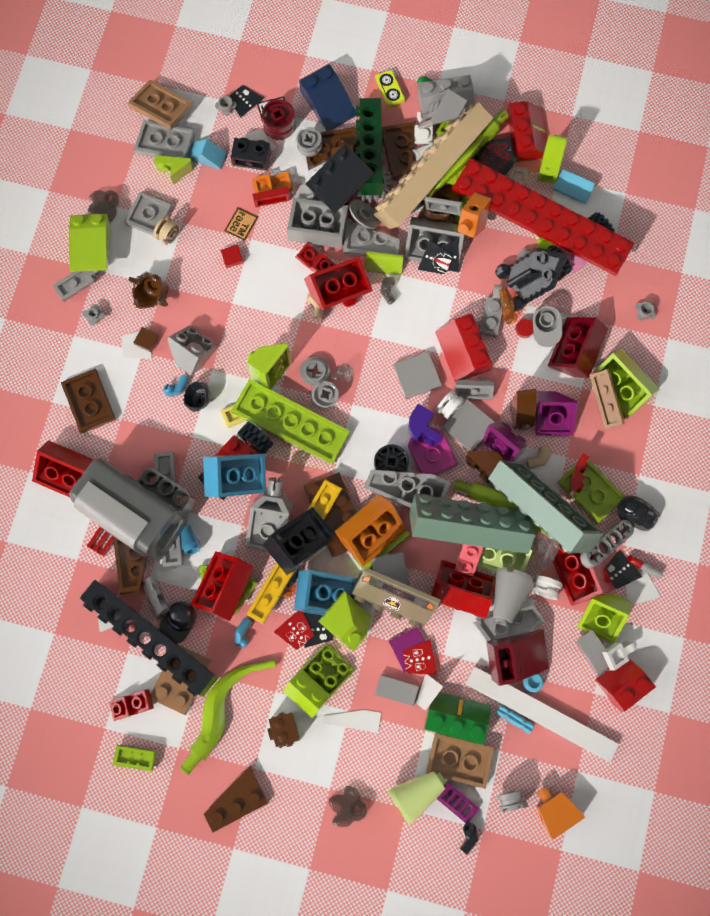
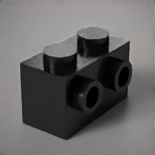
(250, 153)

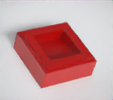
(232, 256)

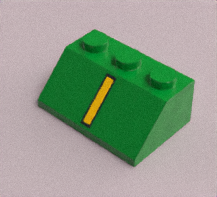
(458, 718)

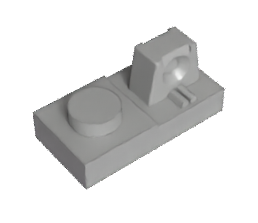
(472, 389)

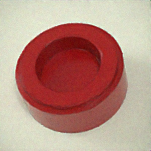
(524, 328)

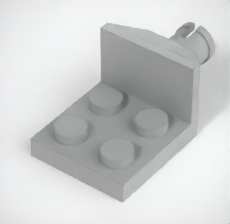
(268, 514)

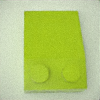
(89, 242)

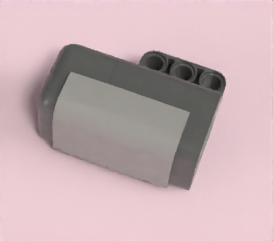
(131, 509)

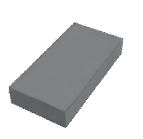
(396, 690)

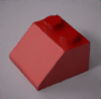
(625, 685)

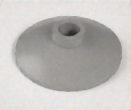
(363, 214)

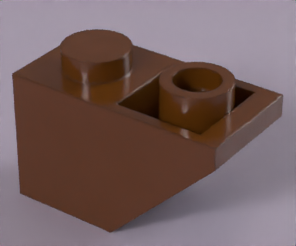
(484, 462)

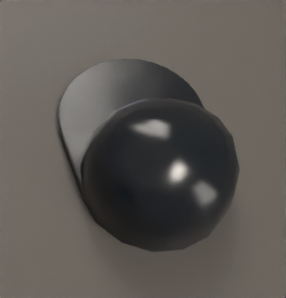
(178, 621)

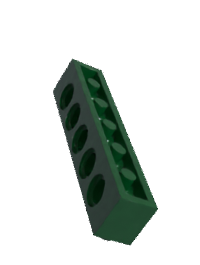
(370, 143)

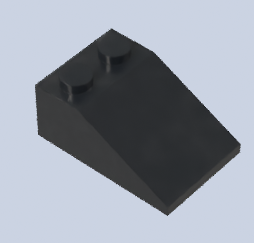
(299, 540)

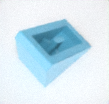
(207, 153)

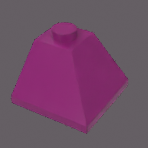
(555, 414)

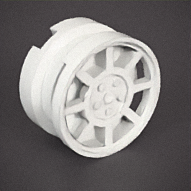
(450, 404)
(546, 587)

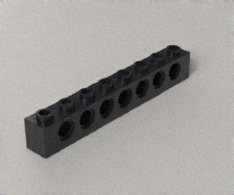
(97, 592)

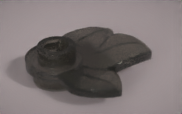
(101, 205)
(344, 805)

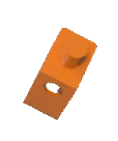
(472, 221)
(557, 812)

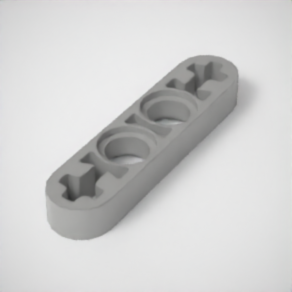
(608, 545)

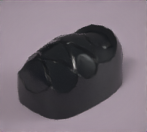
(638, 513)

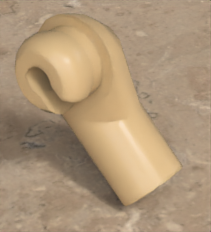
(318, 312)
(541, 459)

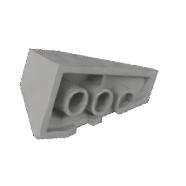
(403, 485)

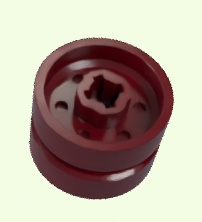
(278, 119)

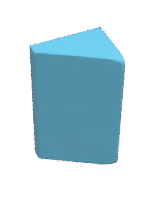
(573, 186)

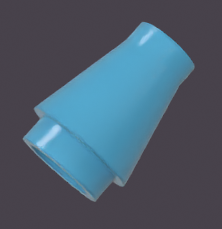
(189, 541)

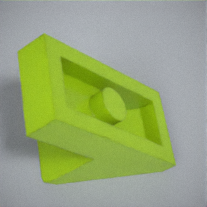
(177, 165)

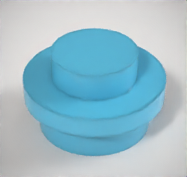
(533, 683)

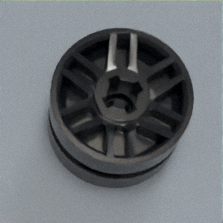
(392, 454)

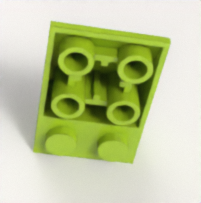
(318, 680)

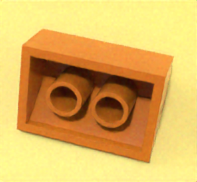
(371, 530)

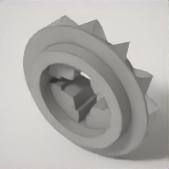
(310, 364)

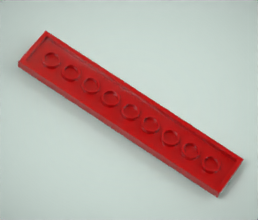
(545, 217)

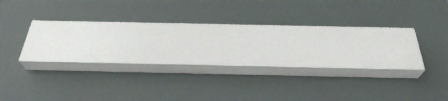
(543, 715)

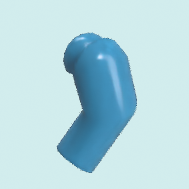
(176, 389)

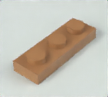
(607, 399)

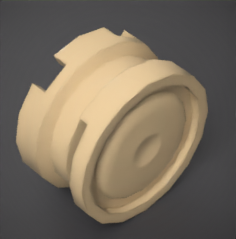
(166, 230)

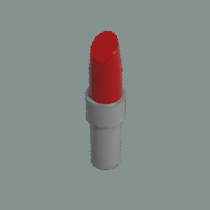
(644, 566)

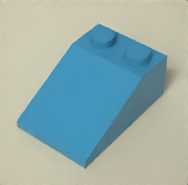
(234, 475)
(319, 590)

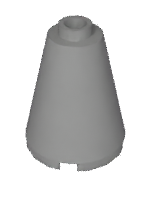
(510, 594)

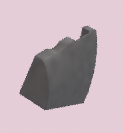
(155, 596)

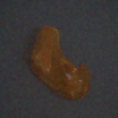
(507, 306)

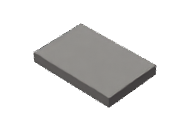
(161, 141)

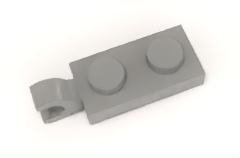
(75, 283)
(492, 314)

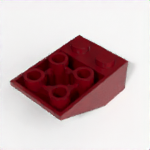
(517, 657)

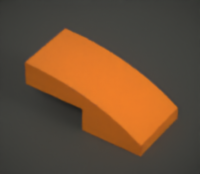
(268, 182)

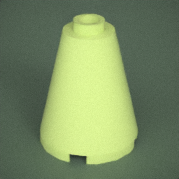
(417, 795)

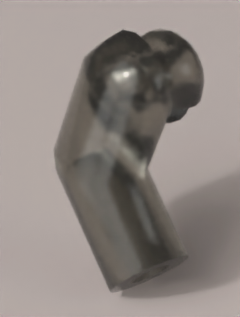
(387, 284)

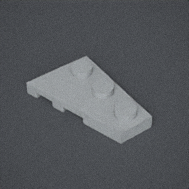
(361, 240)
(524, 622)

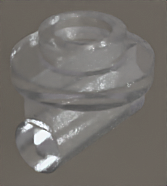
(344, 372)

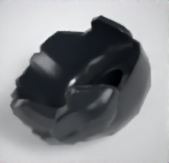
(197, 396)

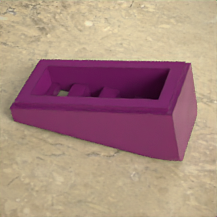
(473, 811)

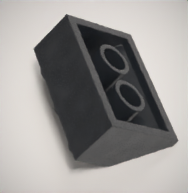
(339, 178)

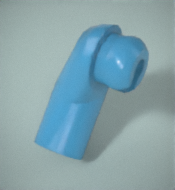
(240, 632)

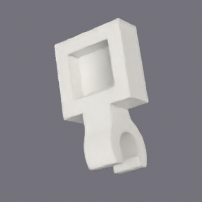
(617, 654)

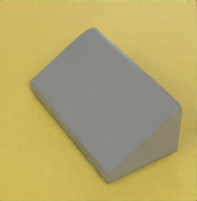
(444, 206)

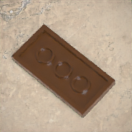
(339, 513)

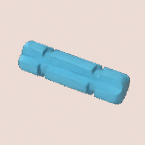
(515, 719)

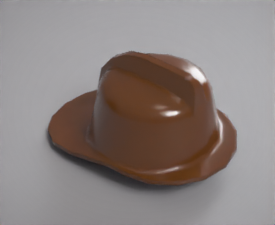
(445, 193)

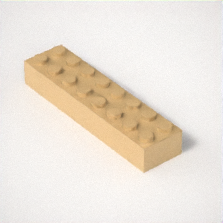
(432, 166)

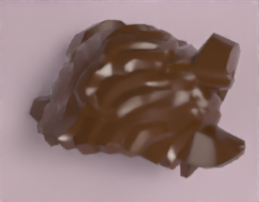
(148, 290)

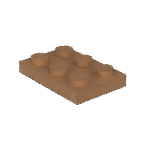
(160, 104)
(173, 694)
(460, 760)

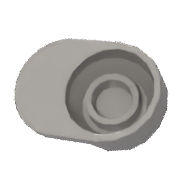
(547, 326)

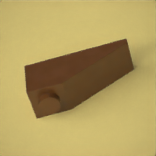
(524, 409)

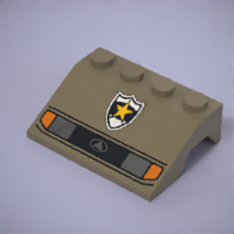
(394, 597)

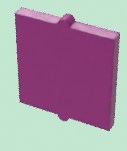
(404, 642)

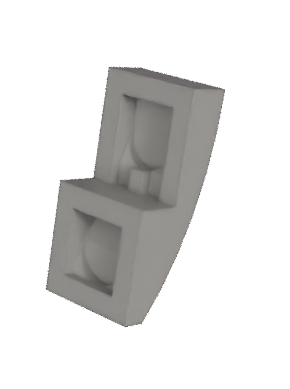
(593, 649)

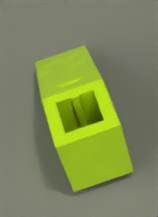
(551, 159)

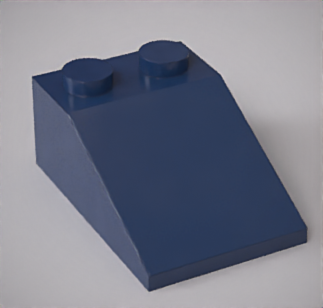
(327, 97)

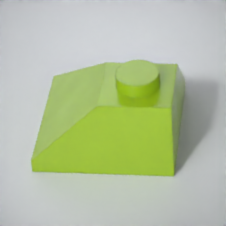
(606, 616)
(347, 621)

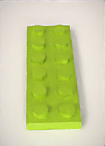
(290, 421)

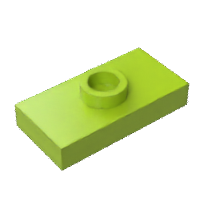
(134, 758)

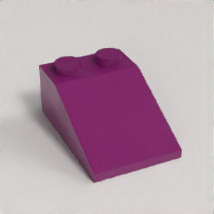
(502, 440)

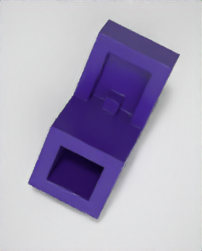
(418, 426)

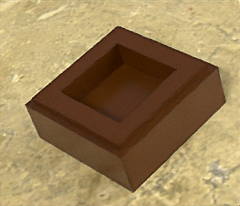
(146, 339)

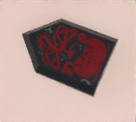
(498, 155)

